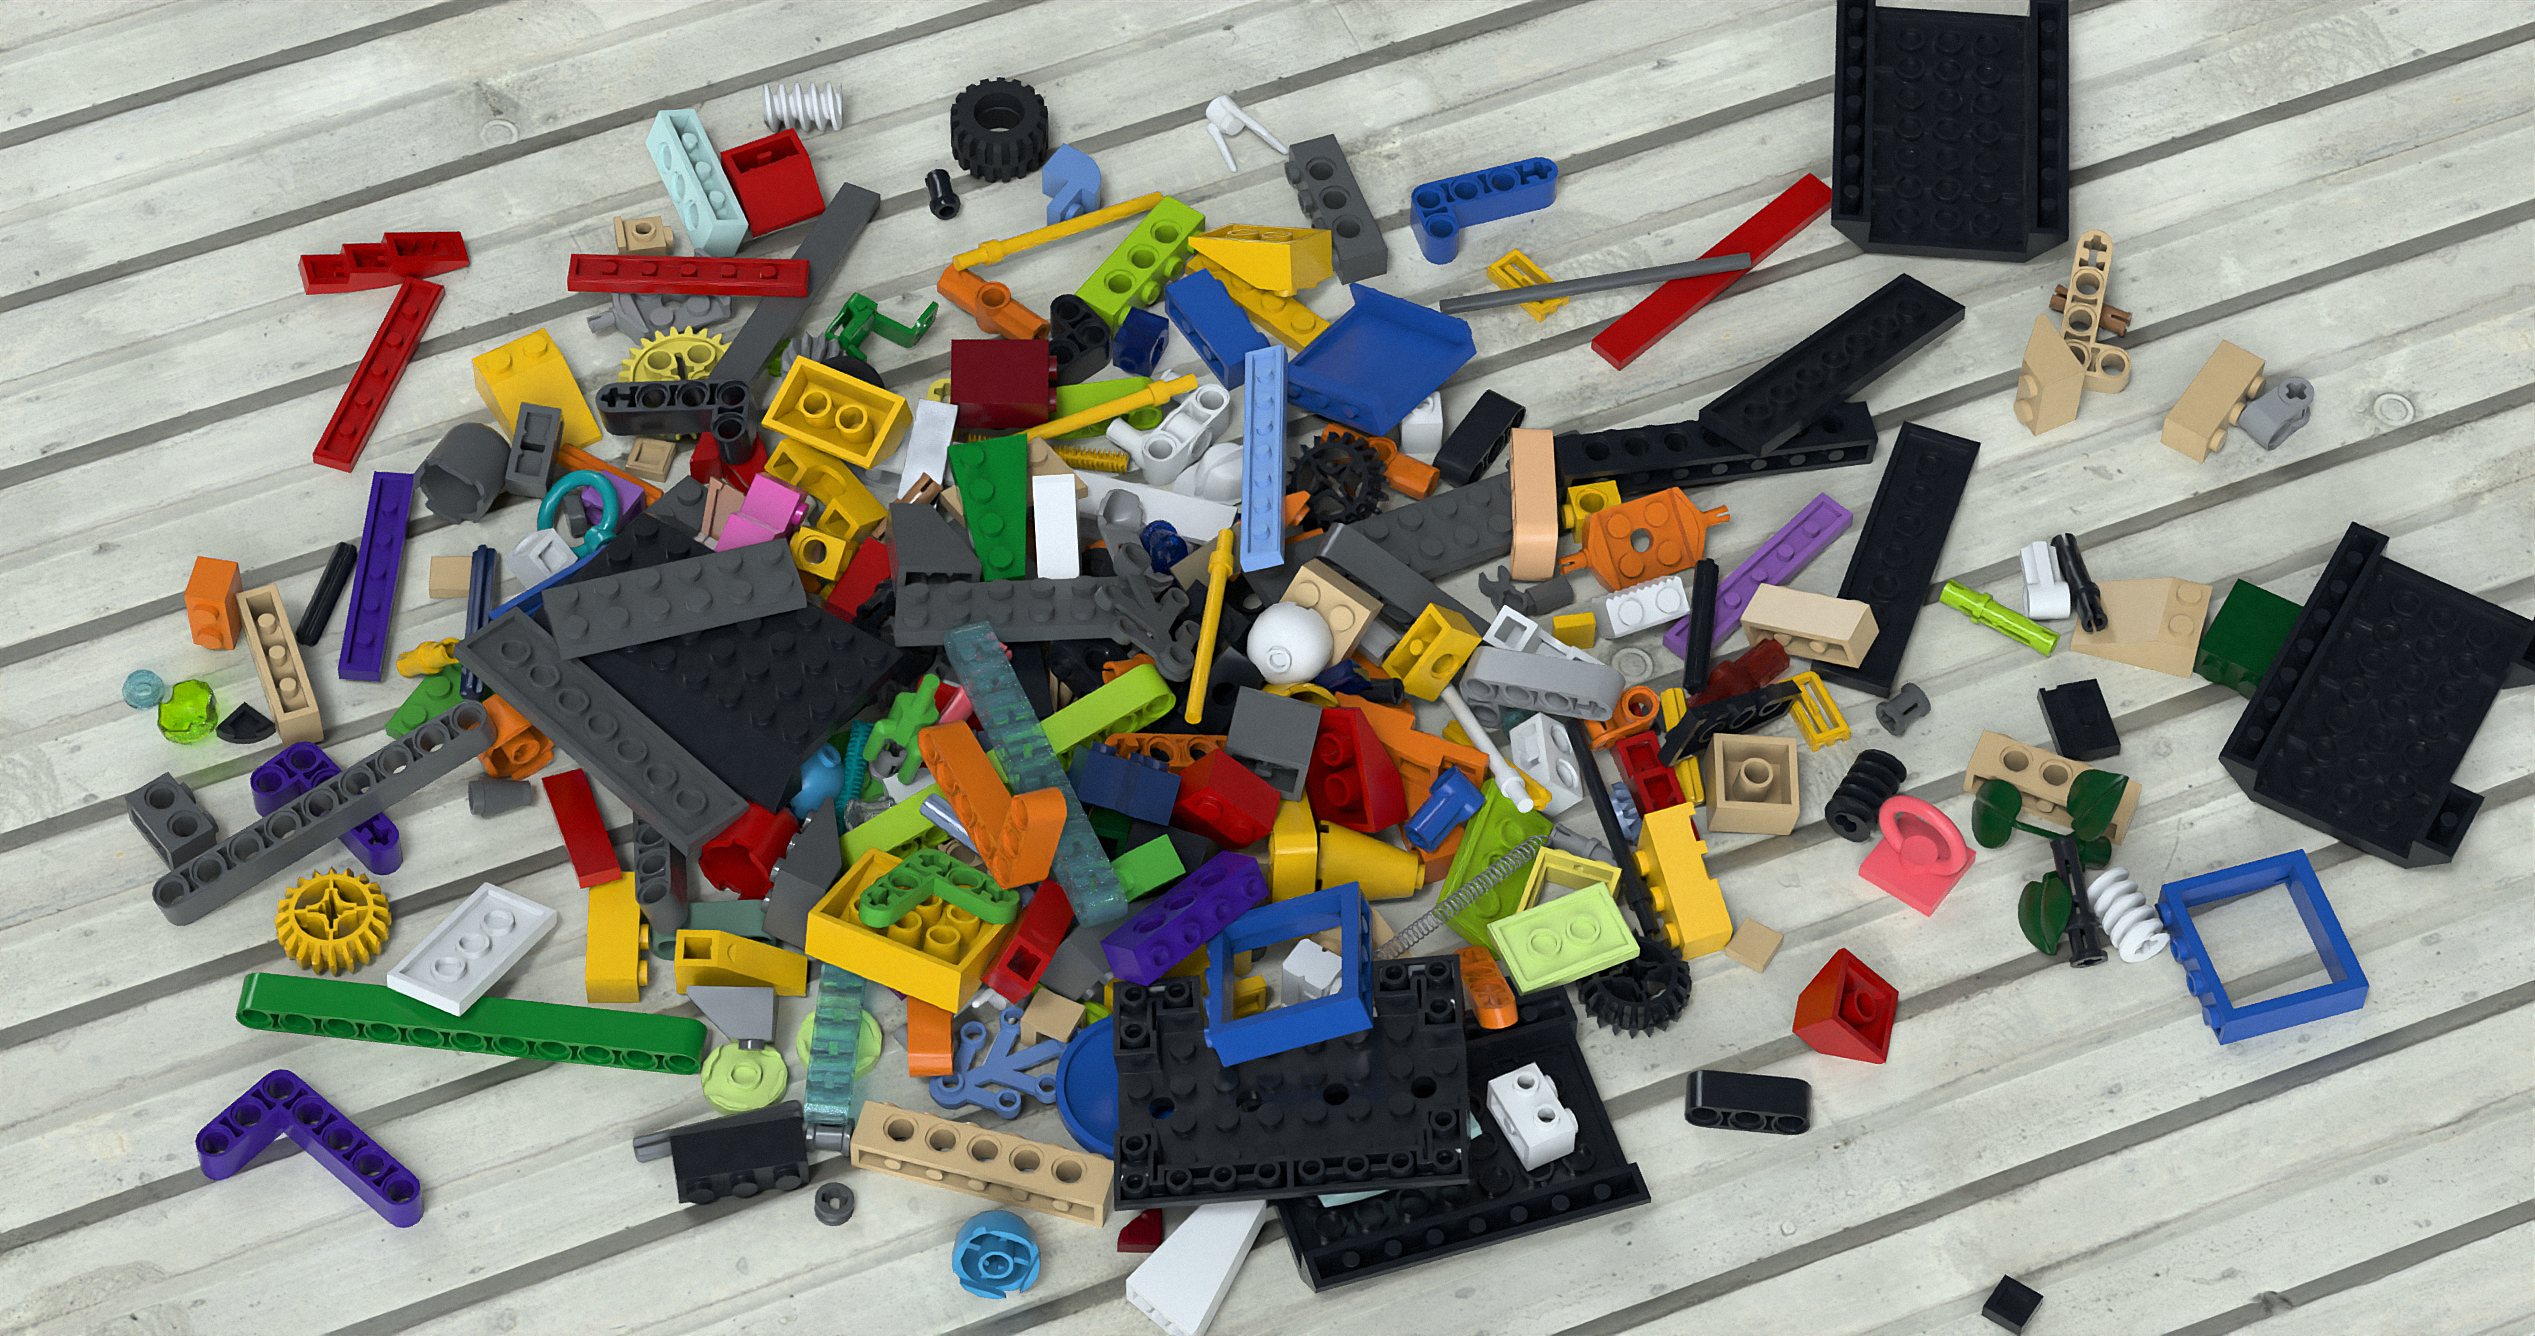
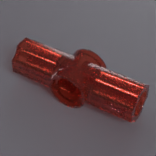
(1746, 674)

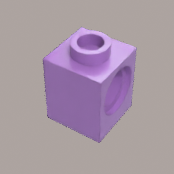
(631, 501)

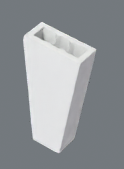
(1057, 528)
(1195, 1266)

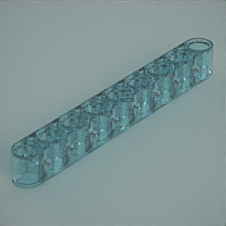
(1033, 765)

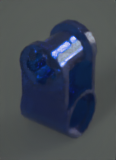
(1164, 549)

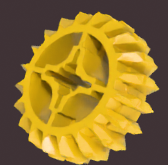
(309, 909)

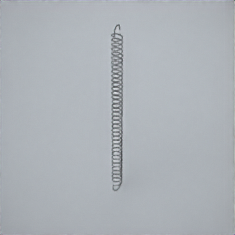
(1461, 904)

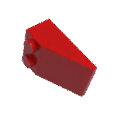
(1352, 774)
(1224, 802)

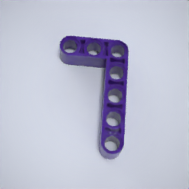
(318, 1140)

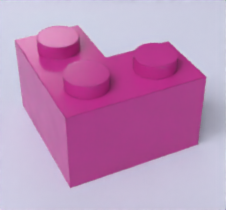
(766, 513)

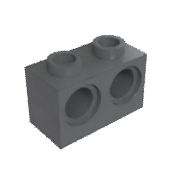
(534, 450)
(167, 826)

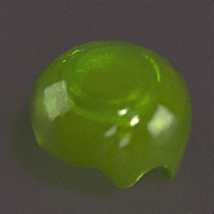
(189, 713)

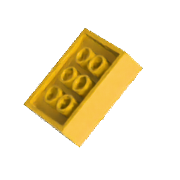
(927, 953)

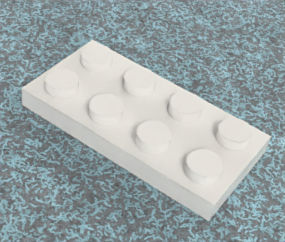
(472, 949)

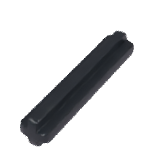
(326, 594)

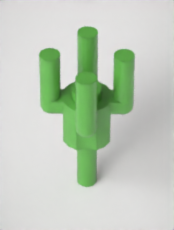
(906, 718)

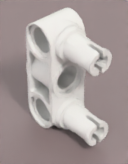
(1180, 437)

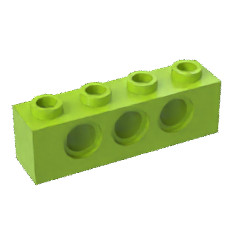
(1143, 262)

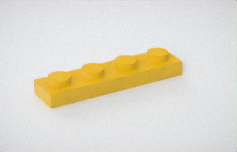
(1278, 315)

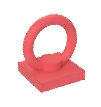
(1915, 858)

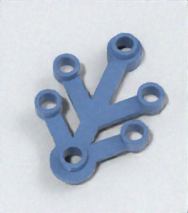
(997, 1069)

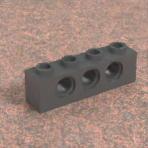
(1336, 204)

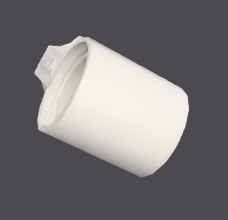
(2043, 589)

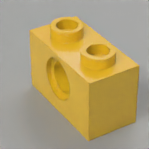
(1432, 651)

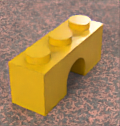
(849, 505)

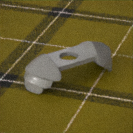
(1121, 522)

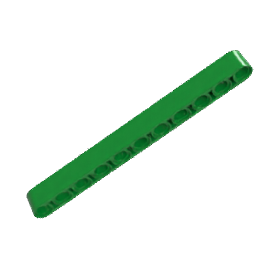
(486, 1027)

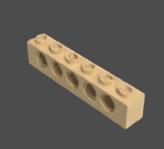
(997, 1180)

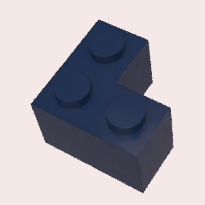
(1131, 786)

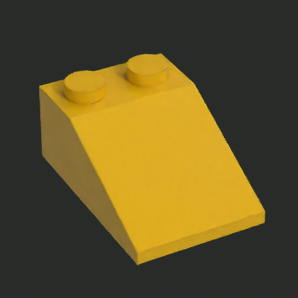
(1270, 255)
(537, 374)

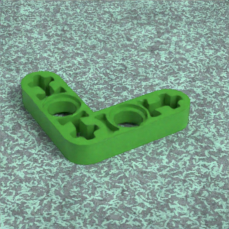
(937, 874)

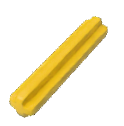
(1687, 771)

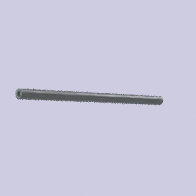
(1595, 283)

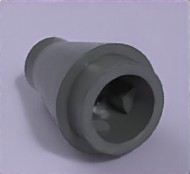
(497, 795)

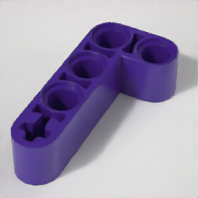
(288, 781)

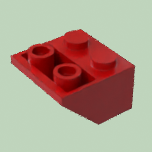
(773, 182)

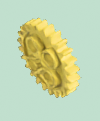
(659, 362)

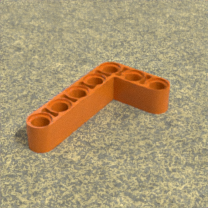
(1010, 833)

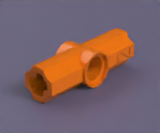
(991, 305)
(1404, 472)

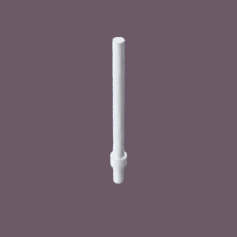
(1507, 778)

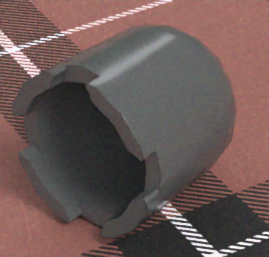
(464, 472)

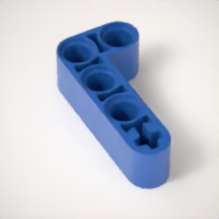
(1478, 198)

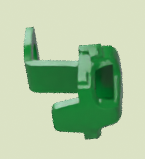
(860, 318)

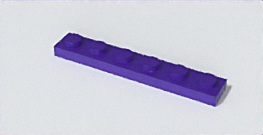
(376, 577)

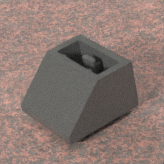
(1274, 738)

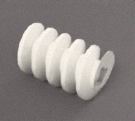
(803, 107)
(2126, 916)

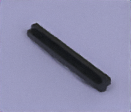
(1700, 627)

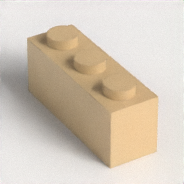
(2214, 401)
(1811, 624)

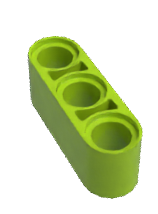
(1084, 396)

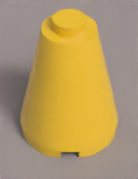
(1376, 865)

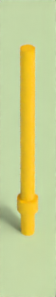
(995, 251)
(1154, 394)
(1220, 568)

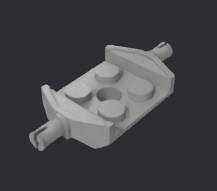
(645, 313)

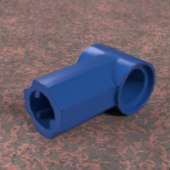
(1450, 802)

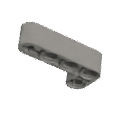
(1537, 683)

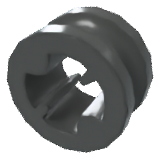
(846, 1201)

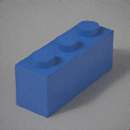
(1213, 325)

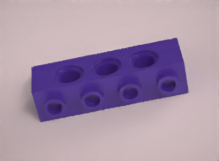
(1184, 918)

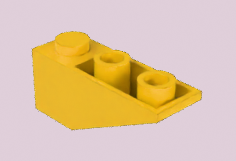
(735, 961)

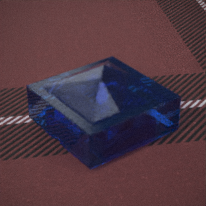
(1344, 677)

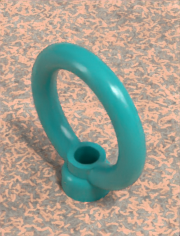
(597, 535)

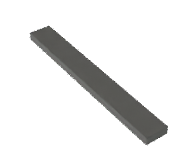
(778, 316)

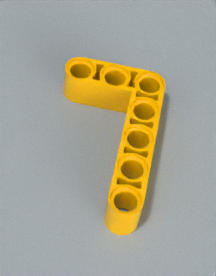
(1292, 853)

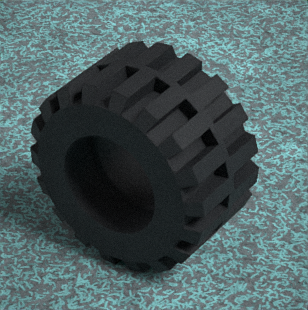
(999, 152)

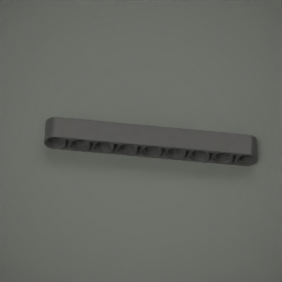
(304, 813)

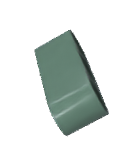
(734, 917)

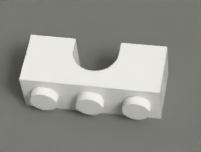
(1521, 634)

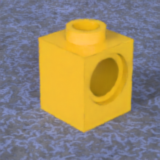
(1587, 500)
(838, 557)

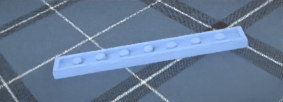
(1264, 458)

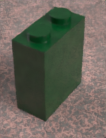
(2245, 637)

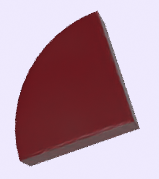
(1142, 1233)

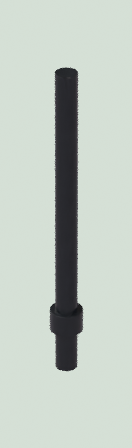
(1636, 893)

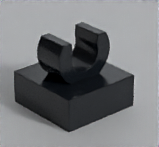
(2012, 1305)

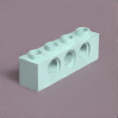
(696, 182)

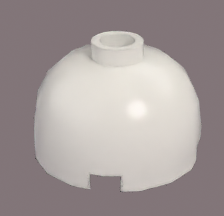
(1289, 643)

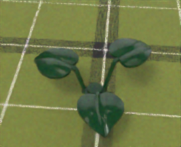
(2092, 803)

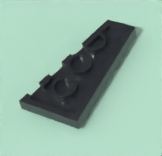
(1728, 716)

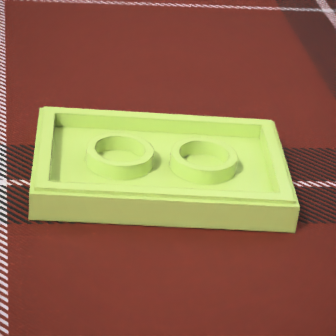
(1563, 939)

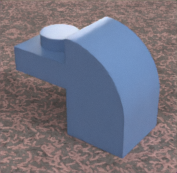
(1073, 184)

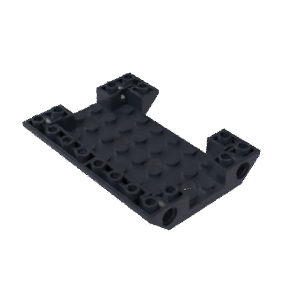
(1295, 1137)

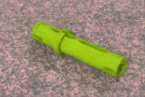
(2005, 620)

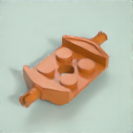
(1674, 534)

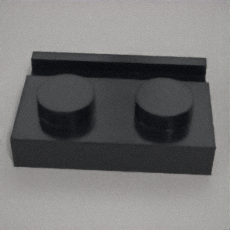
(2079, 720)

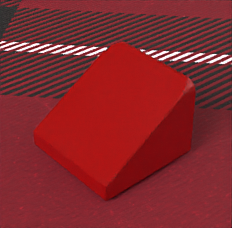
(705, 460)

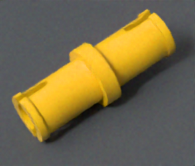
(427, 658)

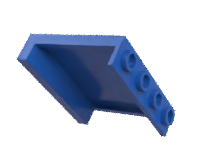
(1378, 361)

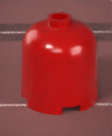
(748, 851)

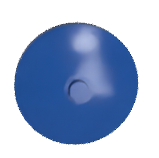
(1089, 1089)

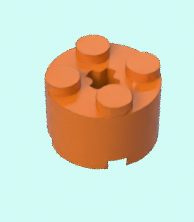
(519, 744)

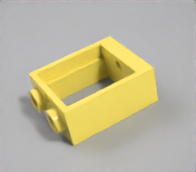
(1563, 869)

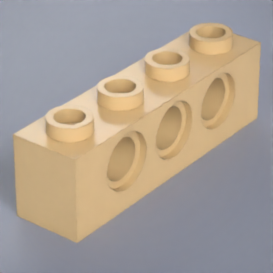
(279, 666)
(2034, 775)

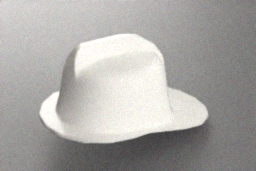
(1215, 476)

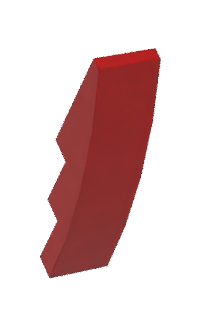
(384, 263)
(1644, 774)

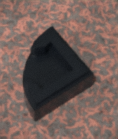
(245, 726)

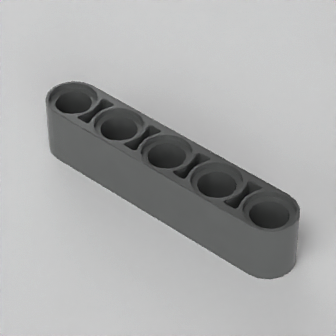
(1388, 579)
(659, 878)

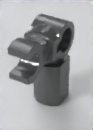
(1533, 601)

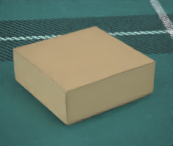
(650, 459)
(450, 576)
(1754, 945)

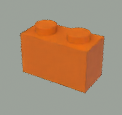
(213, 603)

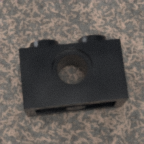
(1228, 665)

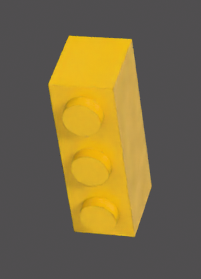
(615, 943)

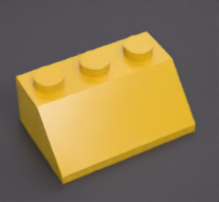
(838, 414)

